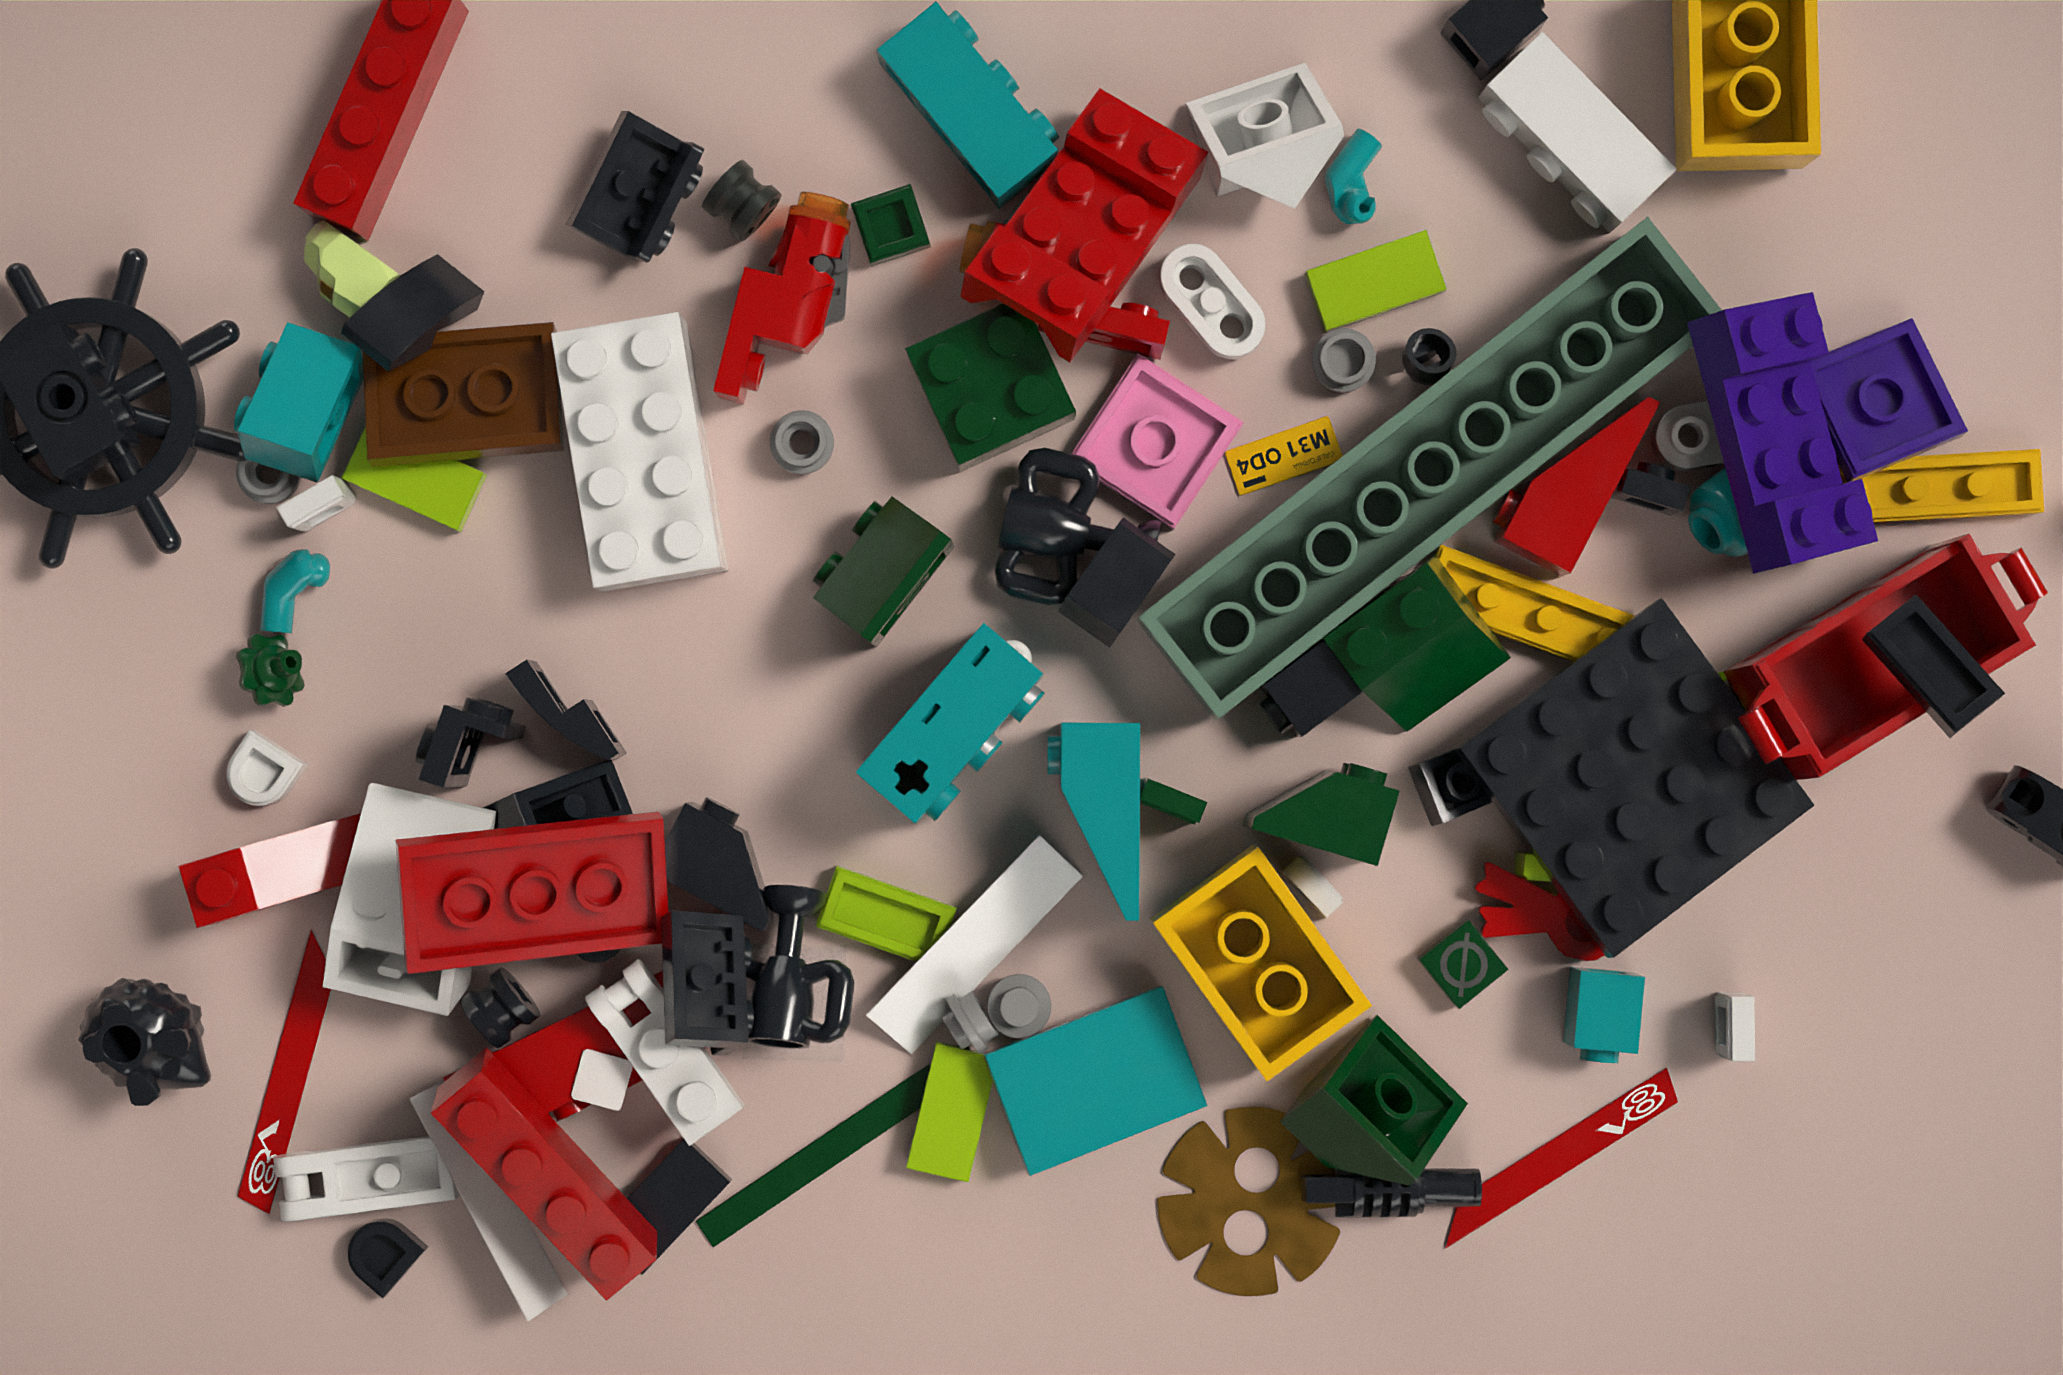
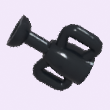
(1050, 526)
(785, 982)

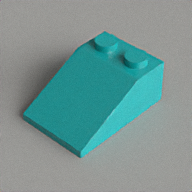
(1102, 789)

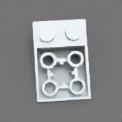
(366, 929)

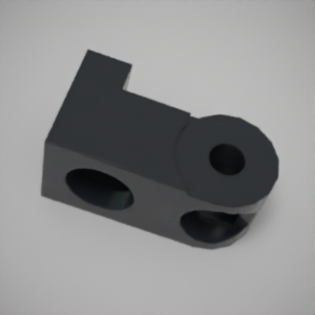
(2032, 809)

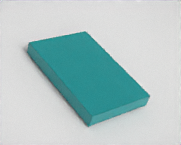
(1095, 1080)

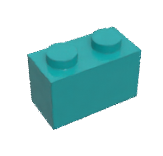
(299, 401)

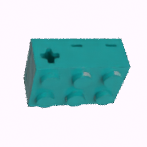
(955, 723)

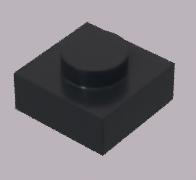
(1652, 488)

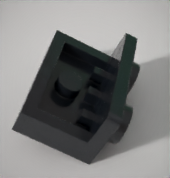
(636, 188)
(453, 746)

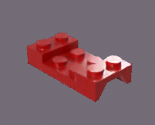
(1087, 222)

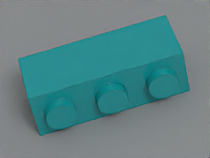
(969, 103)

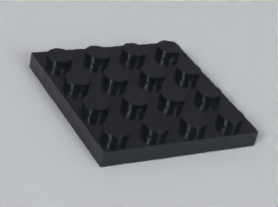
(1633, 778)

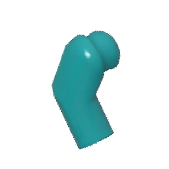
(1346, 180)
(285, 583)

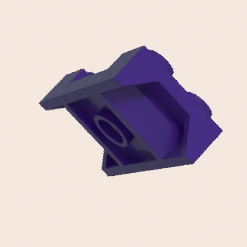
(1777, 432)

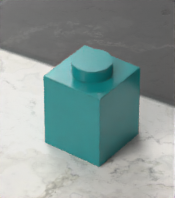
(1603, 1013)

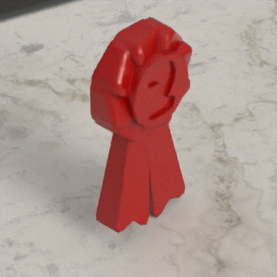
(1532, 913)

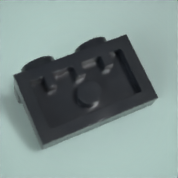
(706, 981)

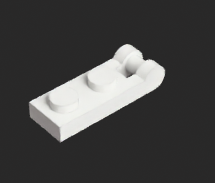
(678, 1076)
(363, 1178)

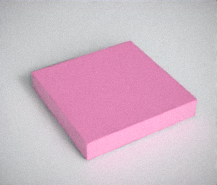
(1157, 440)

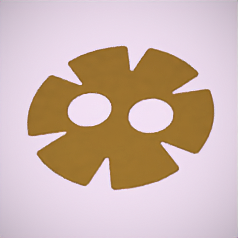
(1200, 1217)

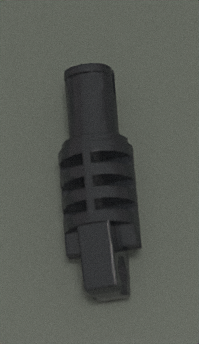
(1372, 1197)

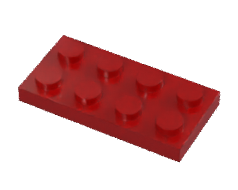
(531, 891)

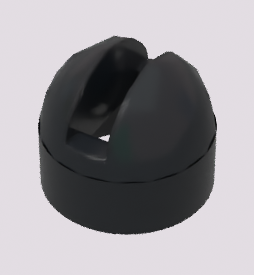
(1422, 347)

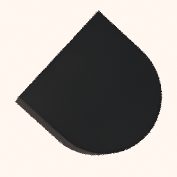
(383, 1253)

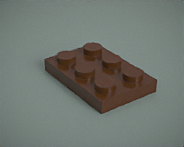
(466, 398)

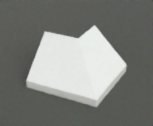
(1267, 134)

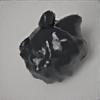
(145, 1039)

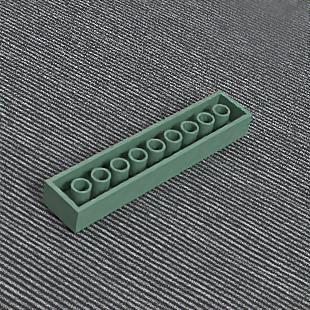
(1429, 469)

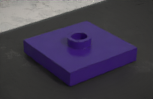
(1884, 401)

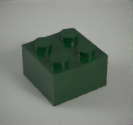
(990, 384)

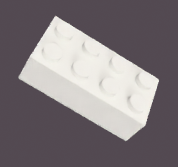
(639, 452)

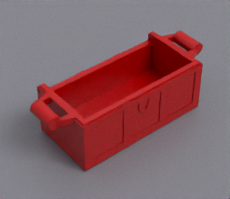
(1828, 697)

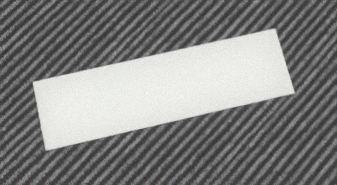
(975, 944)
(497, 1218)

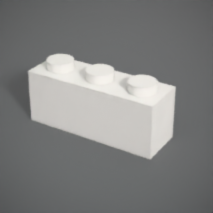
(1574, 134)

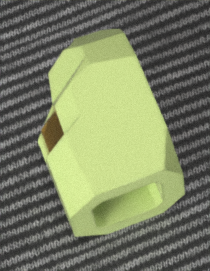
(344, 270)

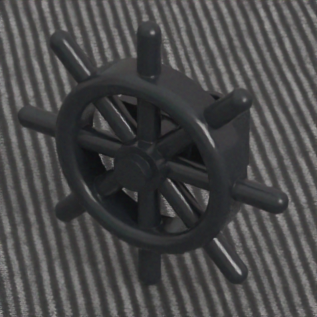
(85, 417)

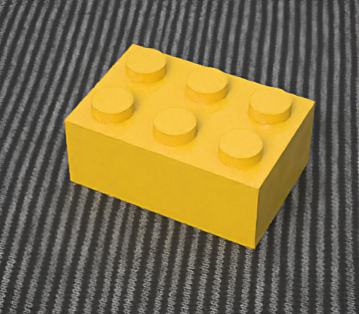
(1746, 84)
(1261, 962)

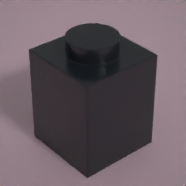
(1492, 30)
(1308, 691)

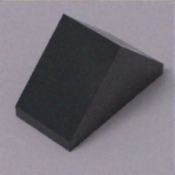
(1116, 582)

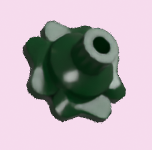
(270, 670)

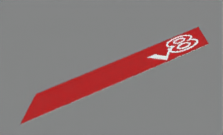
(287, 1079)
(1565, 1152)

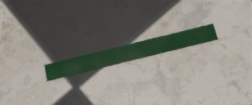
(814, 1159)

